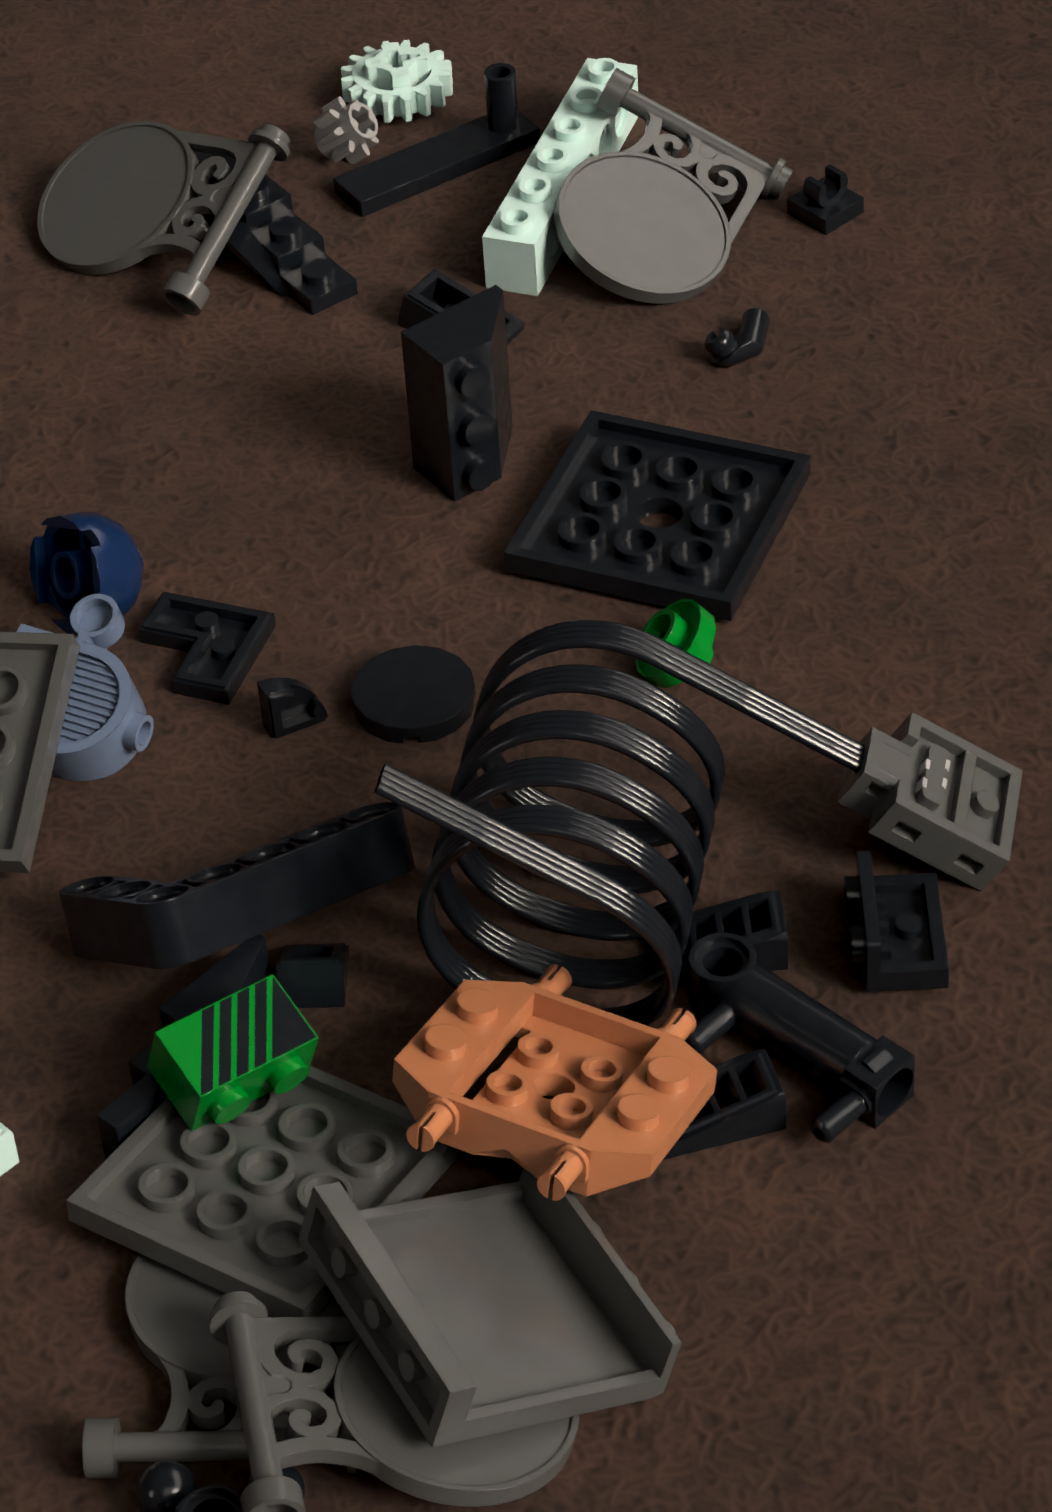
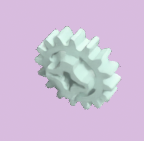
(398, 80)

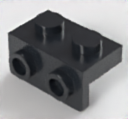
(898, 929)

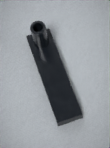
(447, 154)

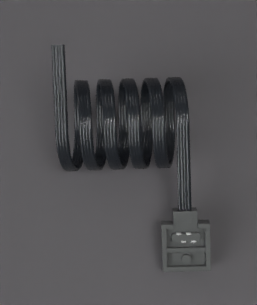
(916, 787)

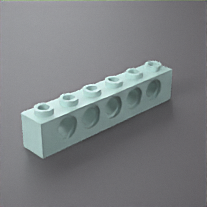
(522, 236)

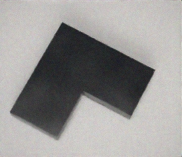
(219, 643)

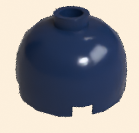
(81, 558)

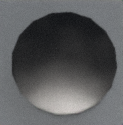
(413, 694)

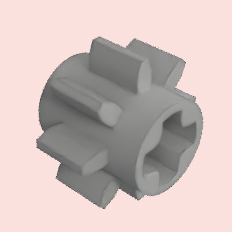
(345, 130)

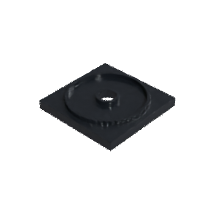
(623, 469)

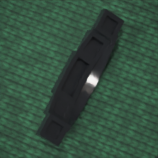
(285, 249)

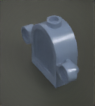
(104, 711)

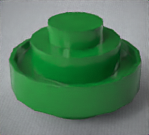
(684, 626)

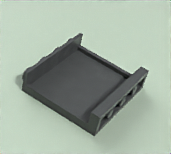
(490, 1306)

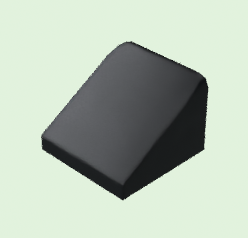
(314, 974)

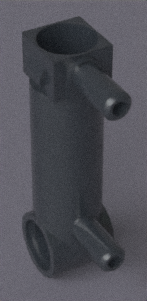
(738, 992)

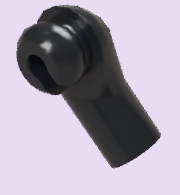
(748, 343)

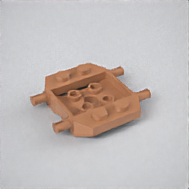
(615, 1083)

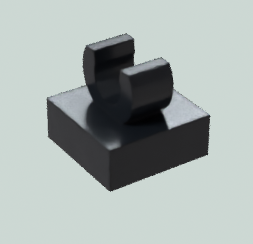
(826, 202)

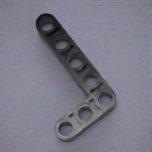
(240, 897)

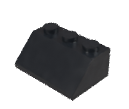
(459, 394)

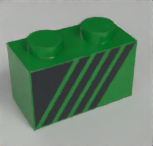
(233, 1053)

